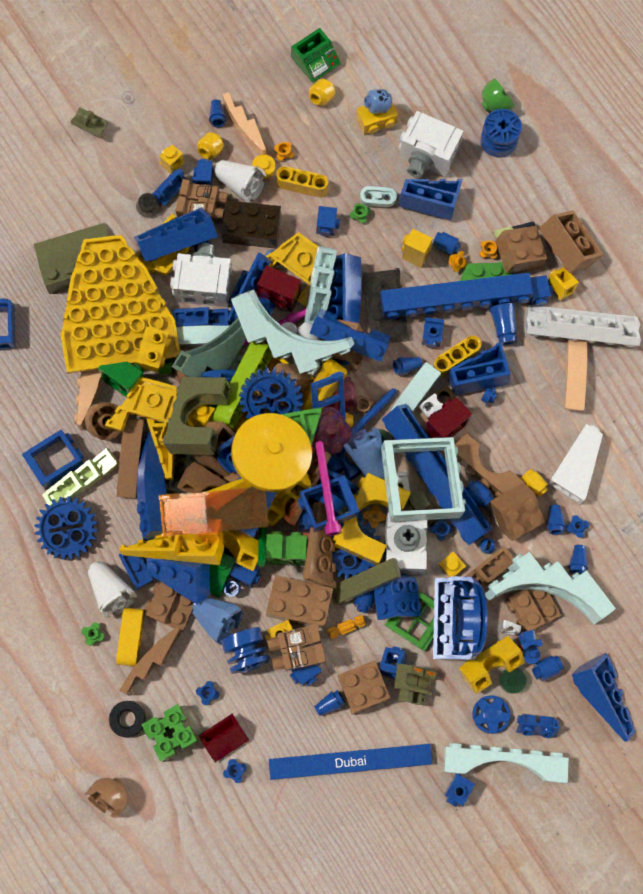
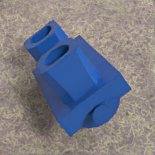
(530, 646)

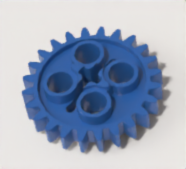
(263, 383)
(69, 544)
(339, 556)

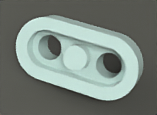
(378, 195)

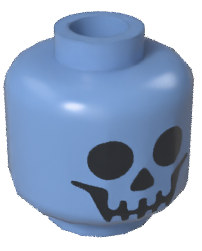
(378, 101)

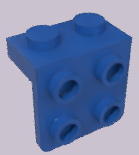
(398, 599)

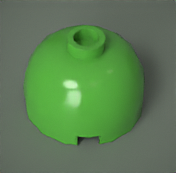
(495, 97)

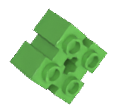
(286, 549)
(158, 728)

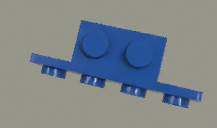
(248, 281)

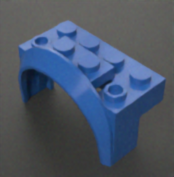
(471, 618)

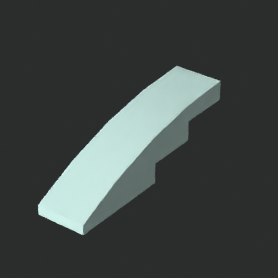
(320, 282)
(198, 335)

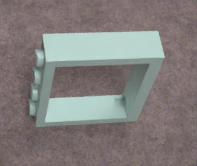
(390, 447)

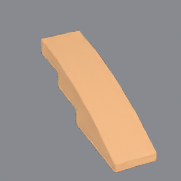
(246, 129)
(575, 375)

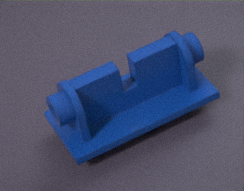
(170, 187)
(546, 727)

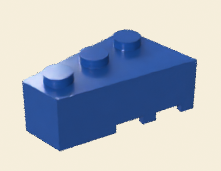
(430, 197)
(479, 373)
(186, 578)

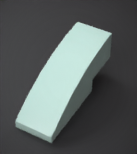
(418, 387)

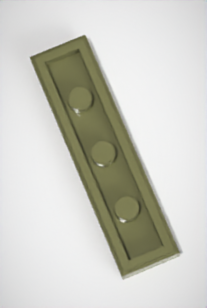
(366, 581)

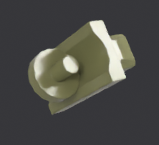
(89, 122)

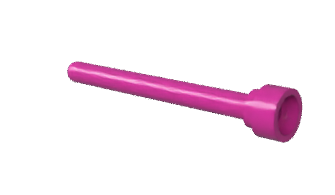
(332, 527)

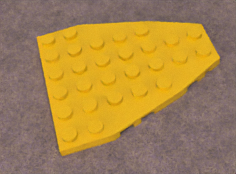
(110, 307)

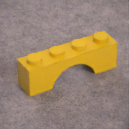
(242, 547)

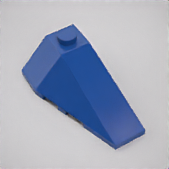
(599, 688)

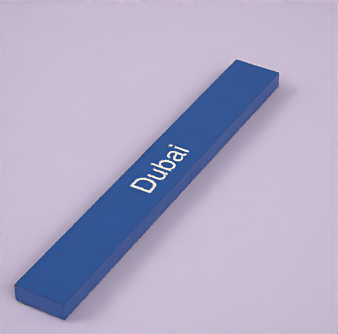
(350, 761)

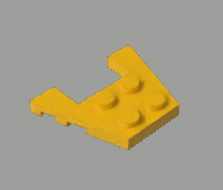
(297, 256)
(148, 400)

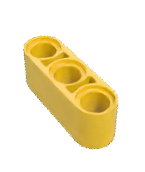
(296, 175)
(461, 349)
(130, 637)

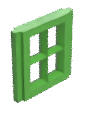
(428, 634)

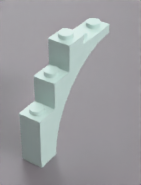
(261, 326)
(578, 589)

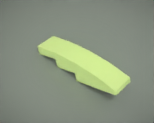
(82, 478)

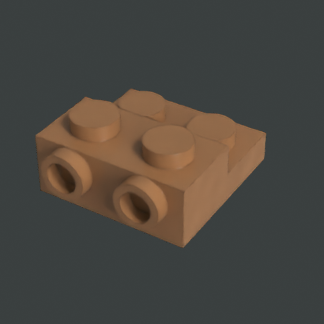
(169, 607)
(532, 608)

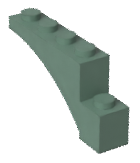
(215, 354)

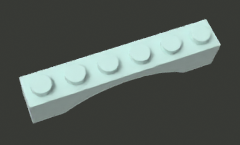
(548, 768)

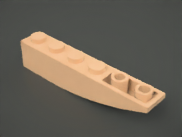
(90, 387)

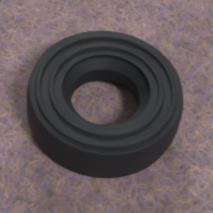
(114, 719)

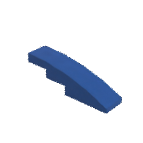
(201, 317)

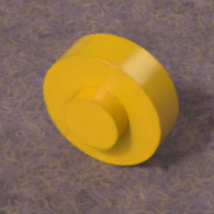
(266, 163)

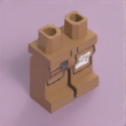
(196, 196)
(292, 650)

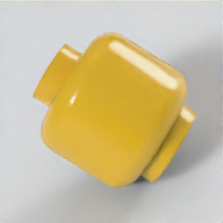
(321, 92)
(210, 146)

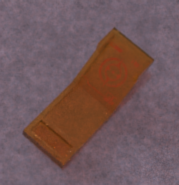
(213, 511)

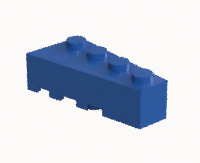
(176, 235)

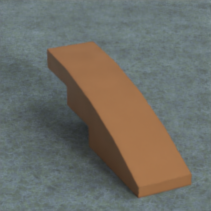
(129, 458)
(491, 568)
(156, 655)

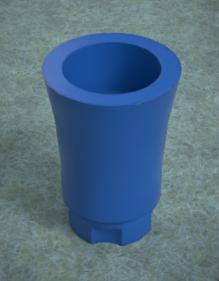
(504, 322)

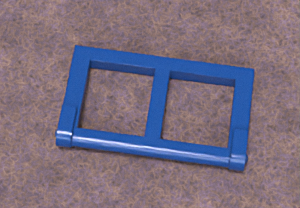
(336, 377)

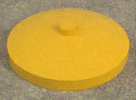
(271, 452)

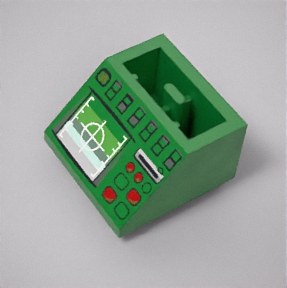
(315, 55)

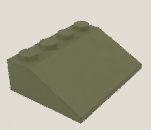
(59, 256)

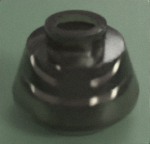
(148, 205)

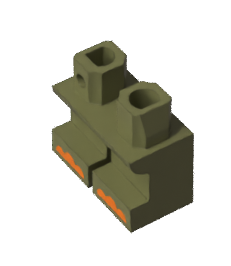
(413, 683)

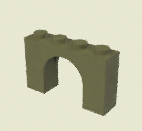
(190, 395)

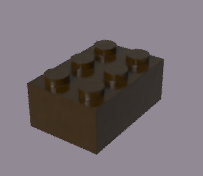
(251, 224)

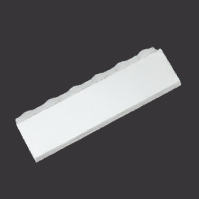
(582, 325)

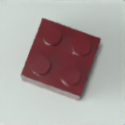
(279, 288)
(449, 420)

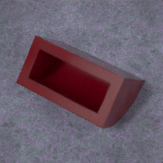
(223, 738)

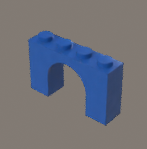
(368, 344)

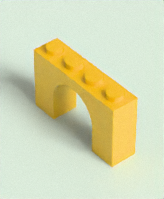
(352, 539)

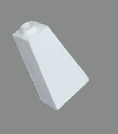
(577, 467)

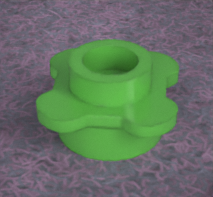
(360, 208)
(98, 636)

